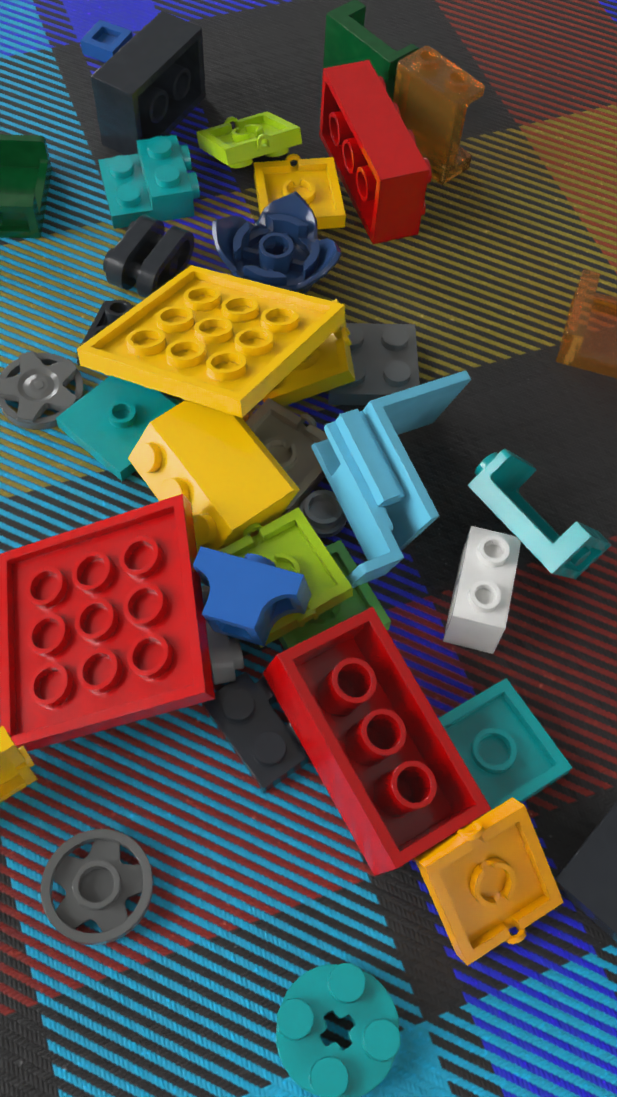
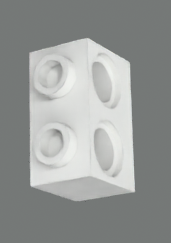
(482, 590)

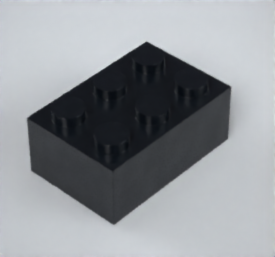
(150, 83)

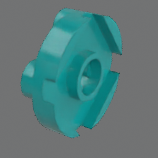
(374, 1038)

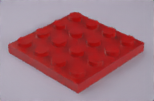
(102, 626)

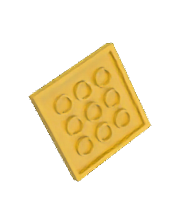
(213, 339)

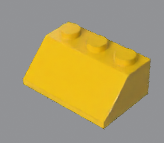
(217, 468)

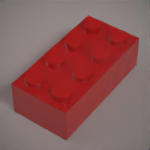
(373, 151)
(375, 741)

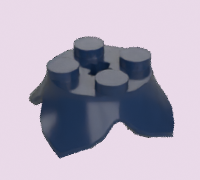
(277, 248)

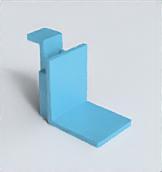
(375, 475)

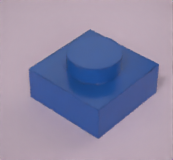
(104, 40)

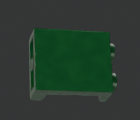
(351, 42)
(23, 185)

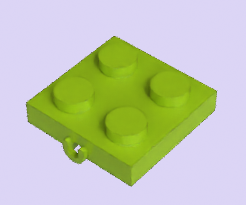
(250, 139)
(296, 548)

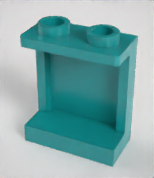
(498, 487)

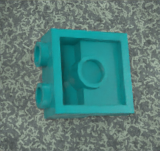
(150, 182)

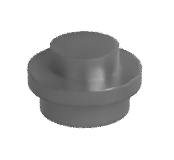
(323, 513)

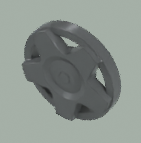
(38, 389)
(97, 887)

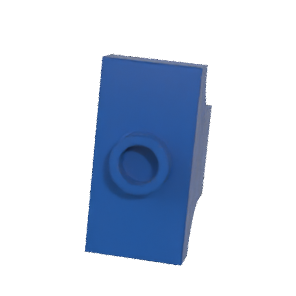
(248, 593)

